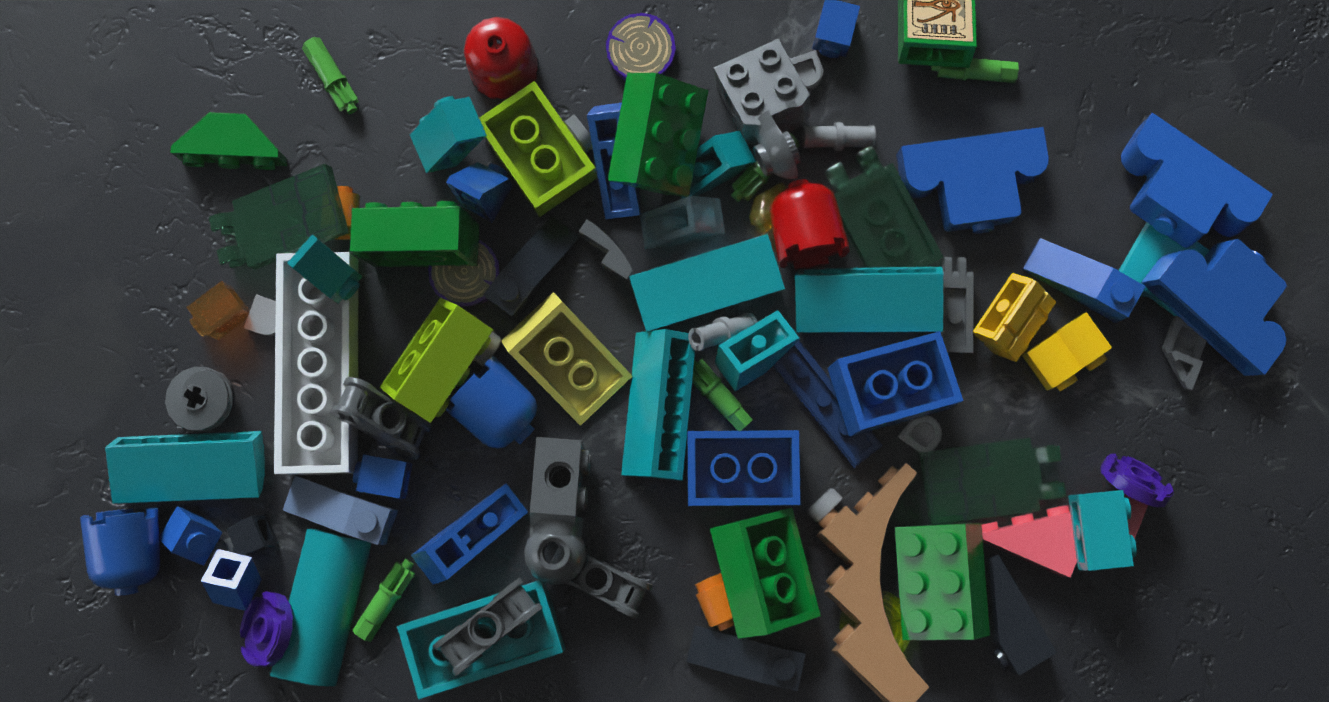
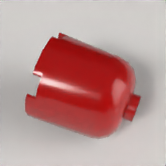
(503, 67)
(807, 225)

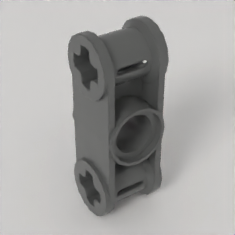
(363, 408)
(617, 587)
(467, 643)

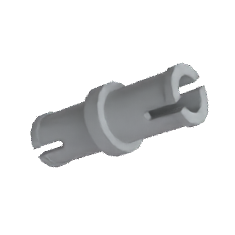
(838, 136)
(719, 331)

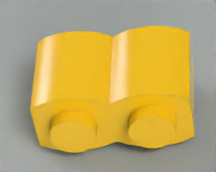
(1067, 352)

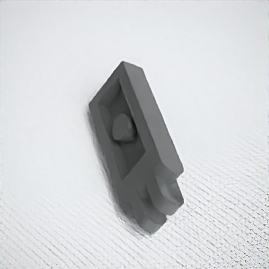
(957, 307)

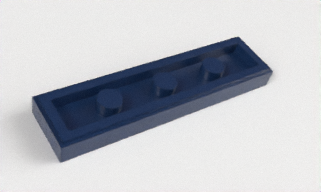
(818, 397)

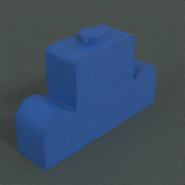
(975, 175)
(1188, 185)
(1224, 301)

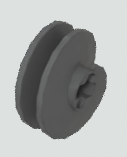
(190, 413)

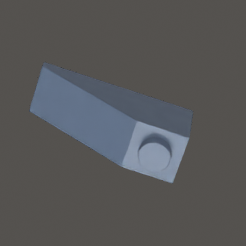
(340, 511)

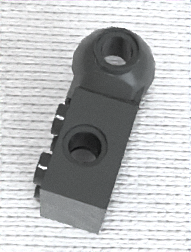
(766, 105)
(557, 510)

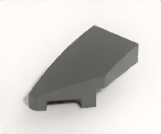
(614, 258)
(1183, 351)

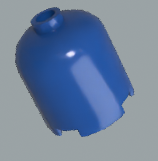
(494, 406)
(122, 549)

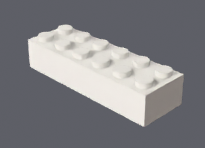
(312, 358)

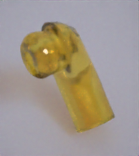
(760, 209)

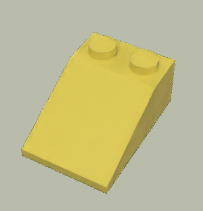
(566, 358)

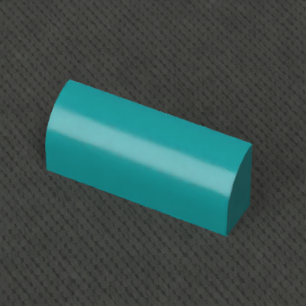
(706, 282)
(869, 299)
(658, 405)
(186, 467)
(322, 607)

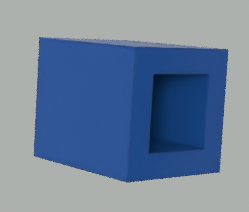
(835, 28)
(382, 476)
(190, 535)
(231, 580)

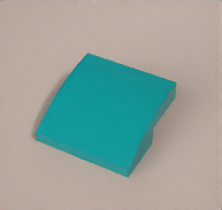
(1147, 251)

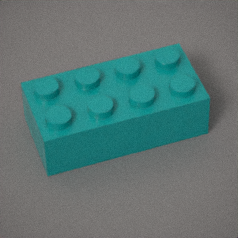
(528, 643)

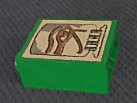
(936, 32)

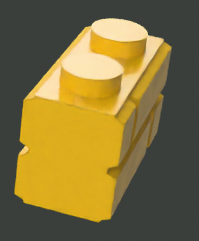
(1014, 317)

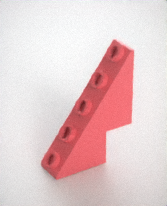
(1048, 539)

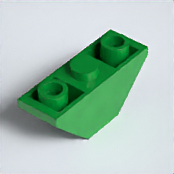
(229, 141)

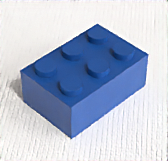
(894, 383)
(743, 468)

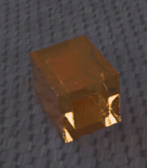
(218, 311)

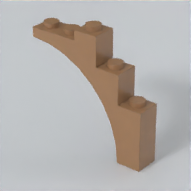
(857, 541)

